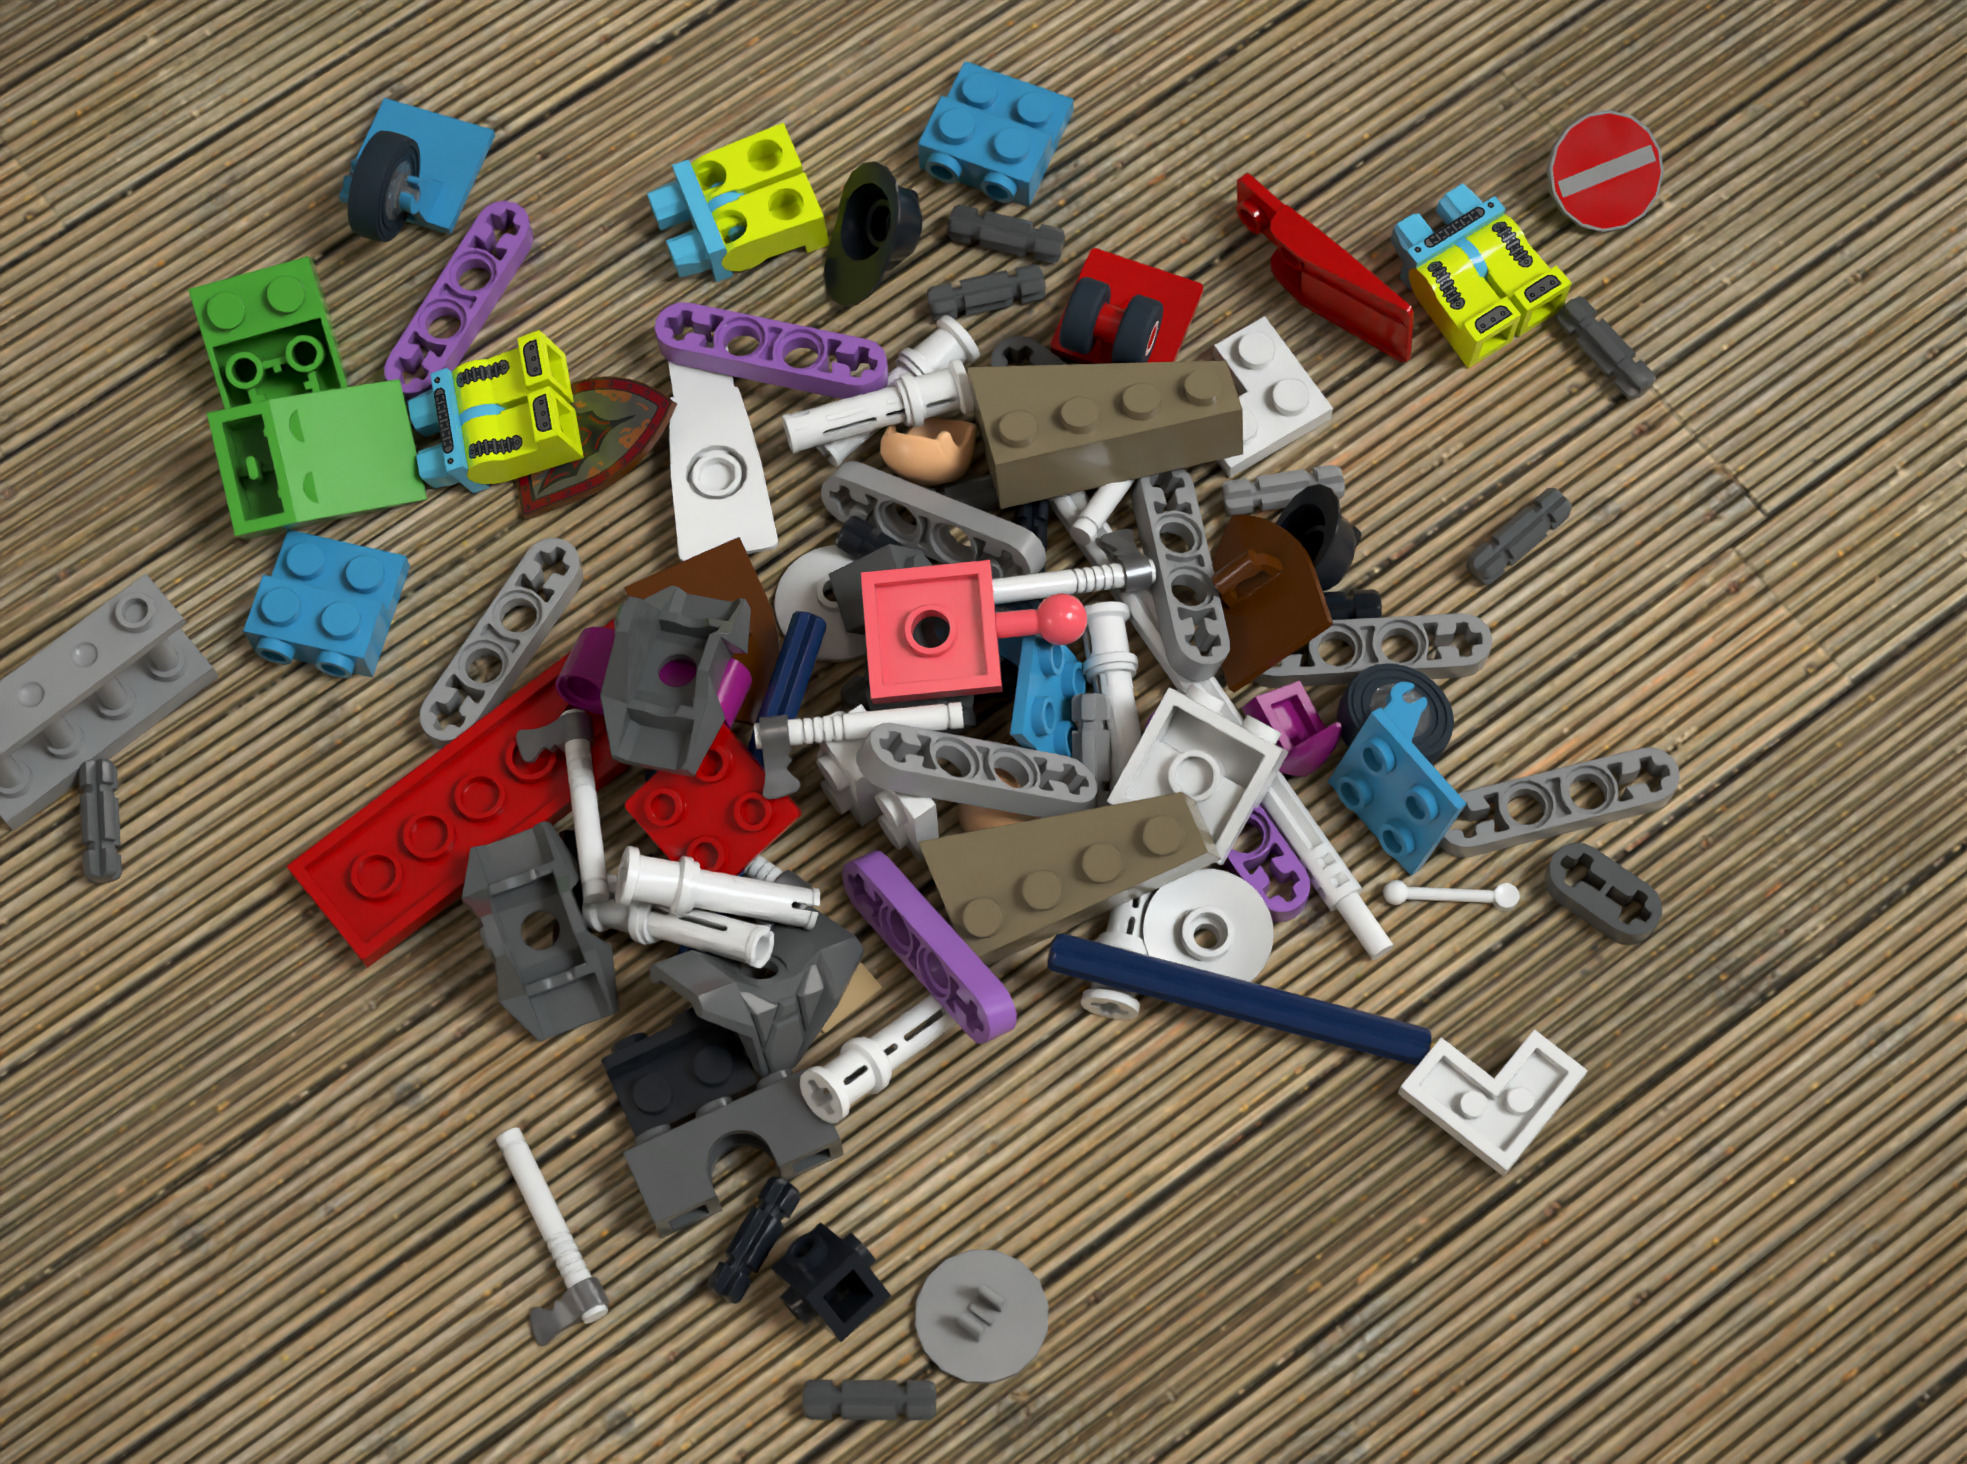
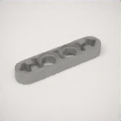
(872, 495)
(1187, 569)
(493, 639)
(1366, 639)
(905, 762)
(1559, 810)

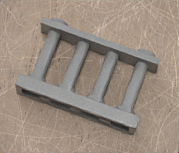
(93, 695)

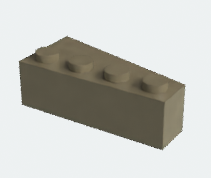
(1101, 423)
(1057, 871)

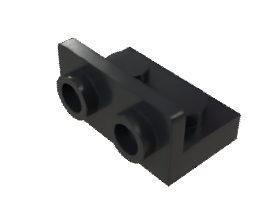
(677, 1071)

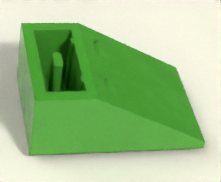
(269, 334)
(316, 457)

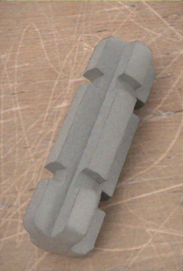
(1277, 489)
(1092, 742)

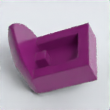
(1300, 727)

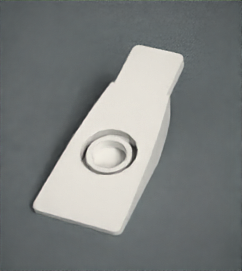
(715, 466)

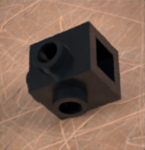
(830, 1281)

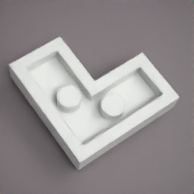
(1275, 393)
(1490, 1114)

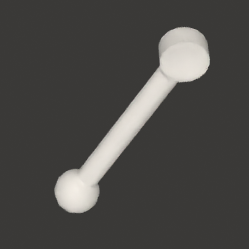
(1503, 897)

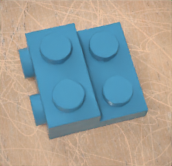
(994, 134)
(326, 605)

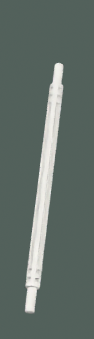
(1280, 803)

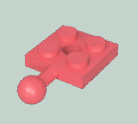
(970, 656)

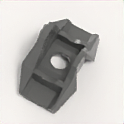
(659, 723)
(548, 987)
(774, 1014)

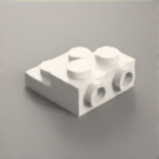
(1205, 757)
(904, 817)

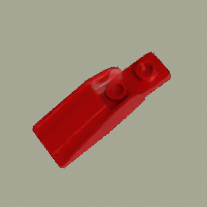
(1325, 274)

